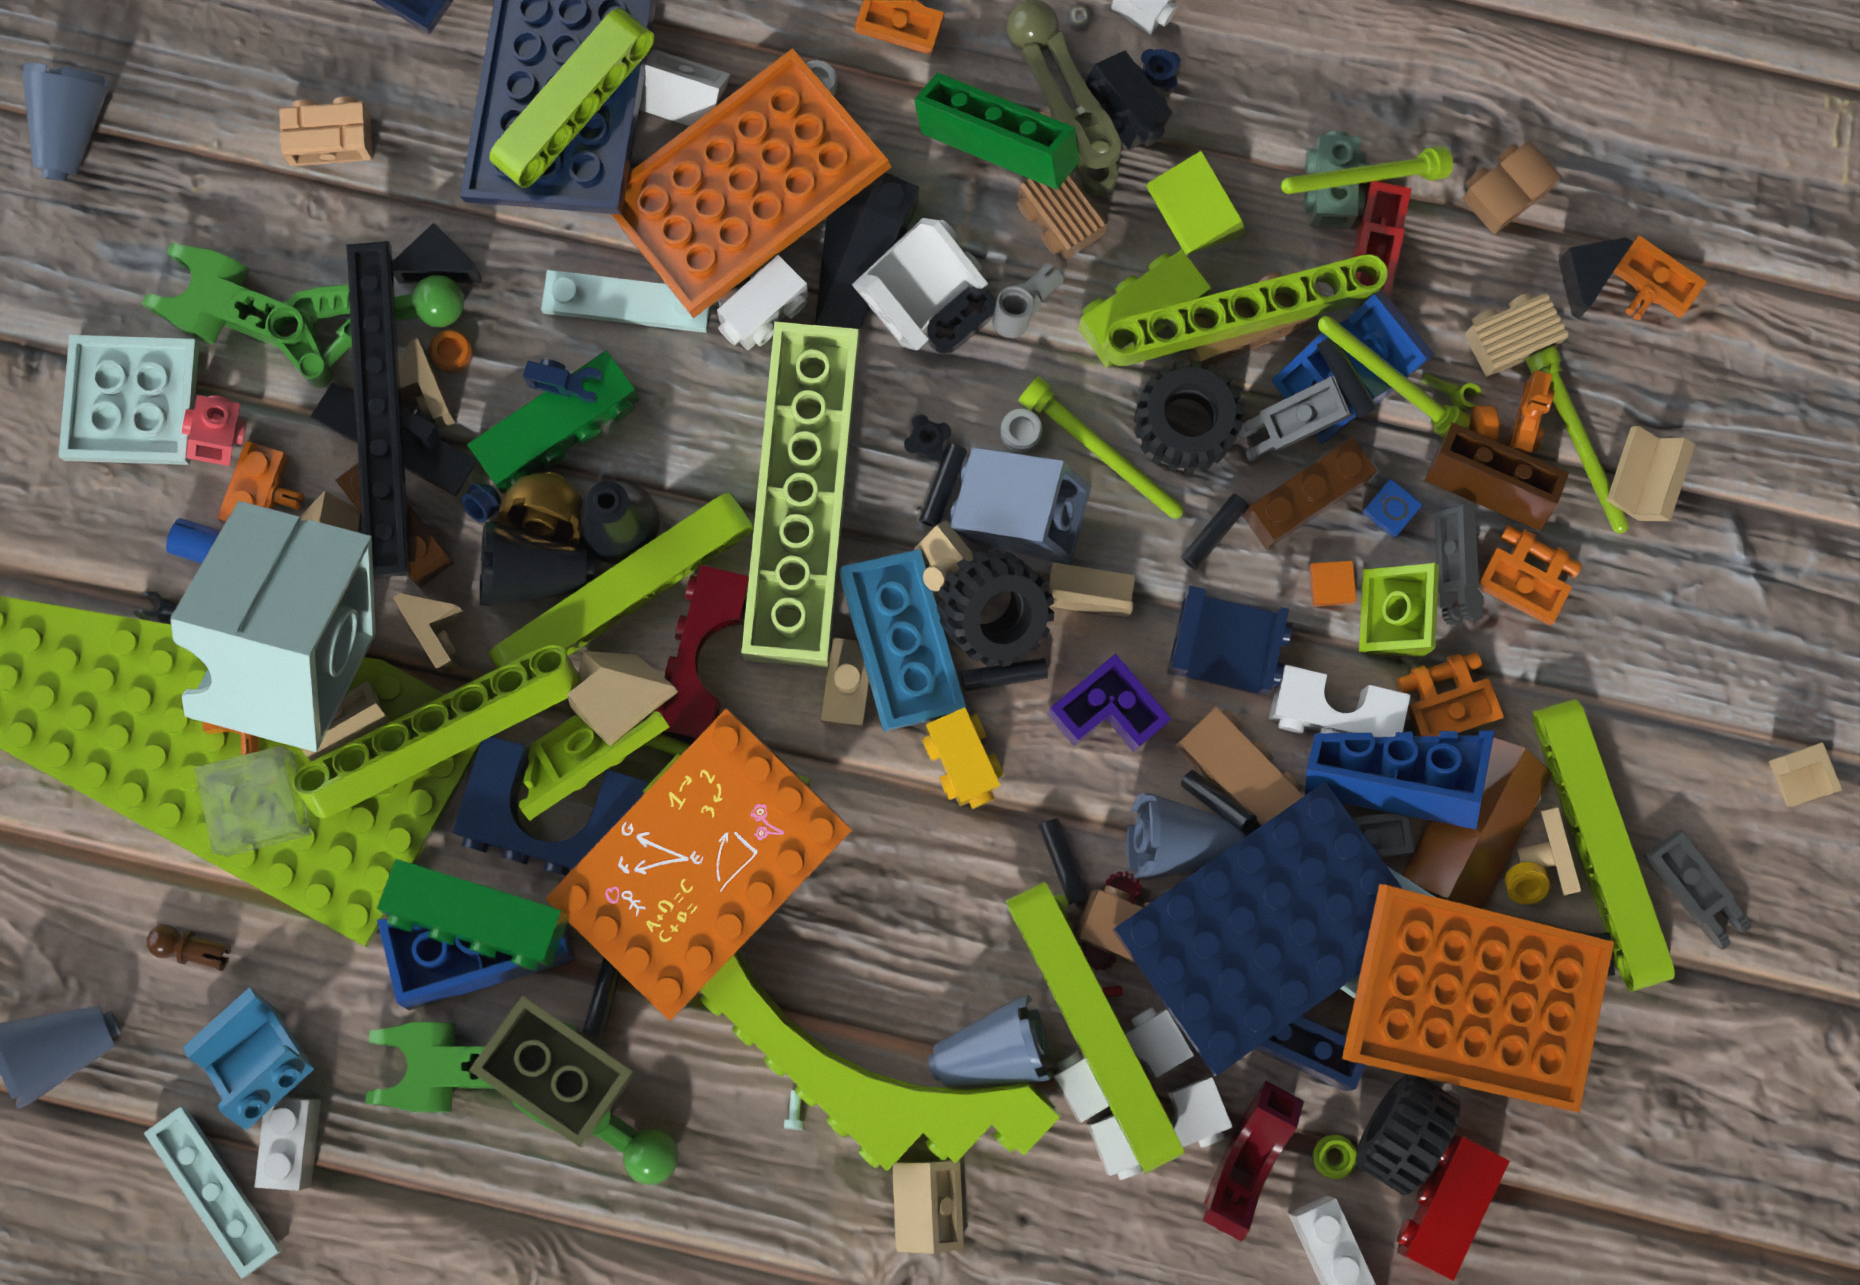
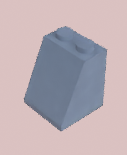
(1021, 504)

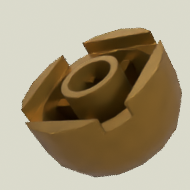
(543, 506)

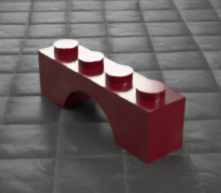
(716, 603)

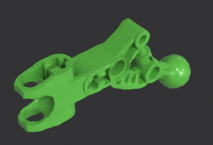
(219, 300)
(440, 1066)

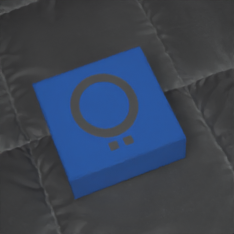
(1392, 508)

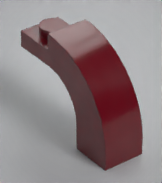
(1249, 1159)

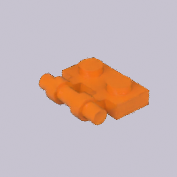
(1523, 585)
(1454, 710)

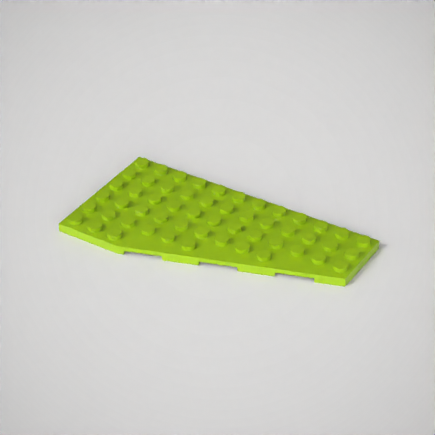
(105, 714)

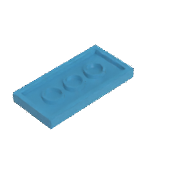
(901, 640)

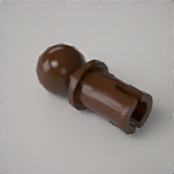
(166, 941)

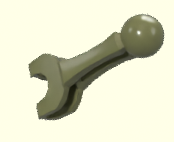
(1033, 28)

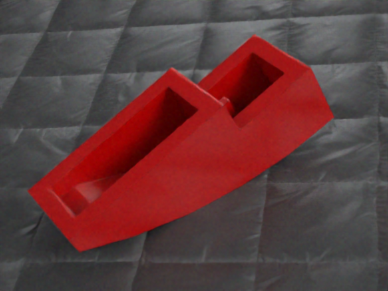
(1381, 228)

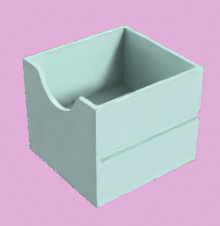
(278, 623)

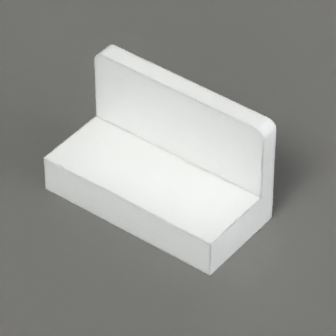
(680, 88)

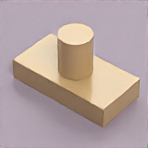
(941, 552)
(845, 685)
(1554, 852)

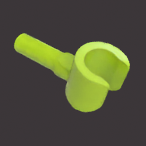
(1454, 391)

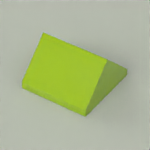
(1196, 205)
(1399, 610)

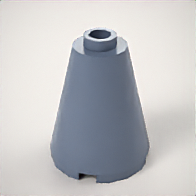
(61, 116)
(1174, 837)
(51, 1048)
(995, 1049)

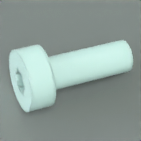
(794, 1113)

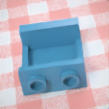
(249, 1058)

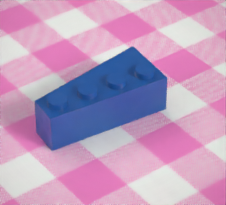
(434, 971)

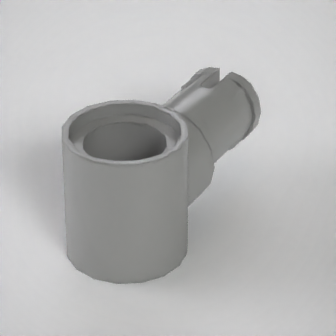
(1025, 299)

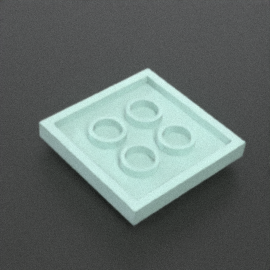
(128, 399)

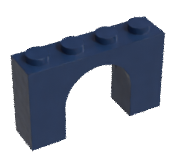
(492, 818)

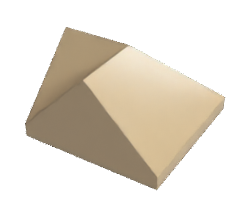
(617, 693)

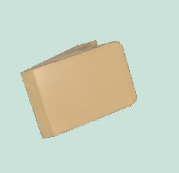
(419, 378)
(427, 617)

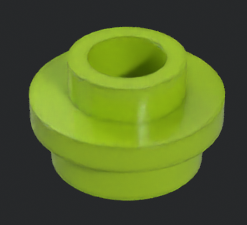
(1347, 1161)

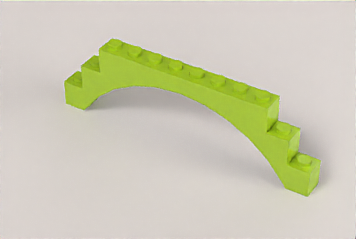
(871, 1107)

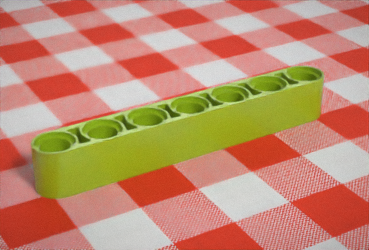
(1258, 296)
(631, 581)
(436, 731)
(1603, 845)
(1095, 1028)

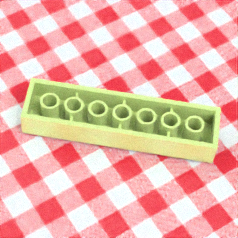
(800, 495)

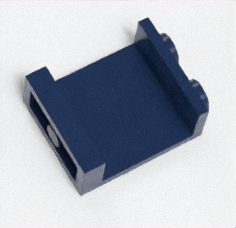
(1229, 643)

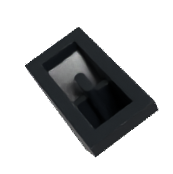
(434, 255)
(1587, 270)

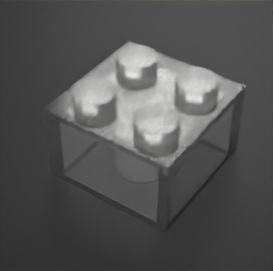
(251, 801)

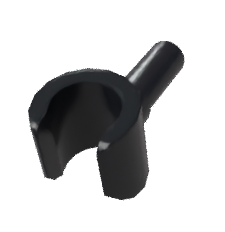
(160, 606)

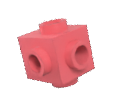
(213, 429)

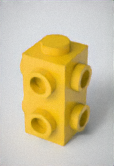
(969, 771)

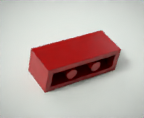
(1451, 1207)

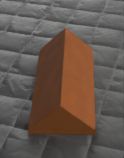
(1467, 862)

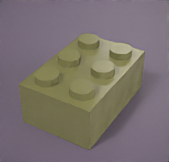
(552, 1071)

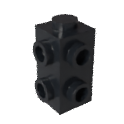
(1129, 100)

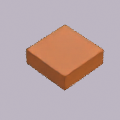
(1332, 583)

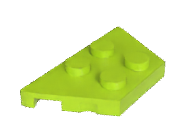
(573, 756)

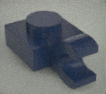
(553, 378)

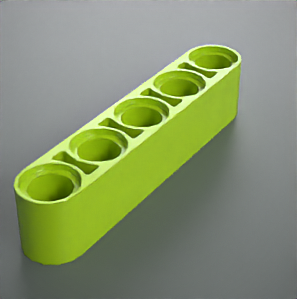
(571, 97)

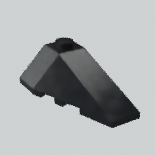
(855, 240)

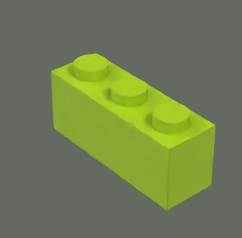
(1167, 283)

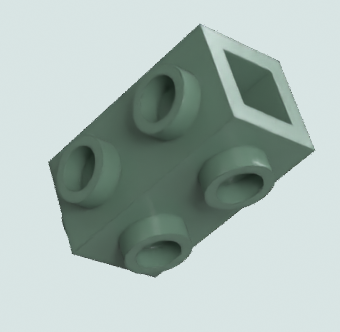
(1337, 205)

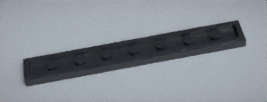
(378, 406)

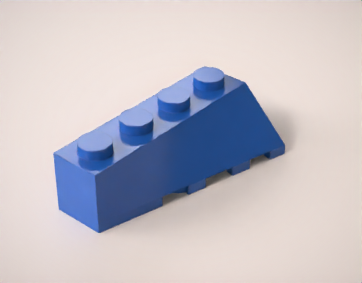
(1405, 773)

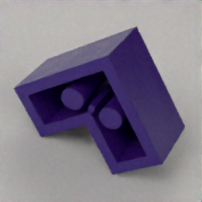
(1113, 696)

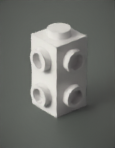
(768, 297)

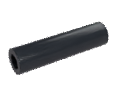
(1347, 377)
(942, 485)
(1214, 531)
(999, 676)
(1219, 801)
(1063, 861)
(602, 999)

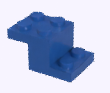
(1382, 330)

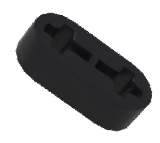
(967, 326)

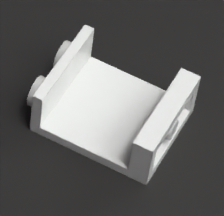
(918, 280)

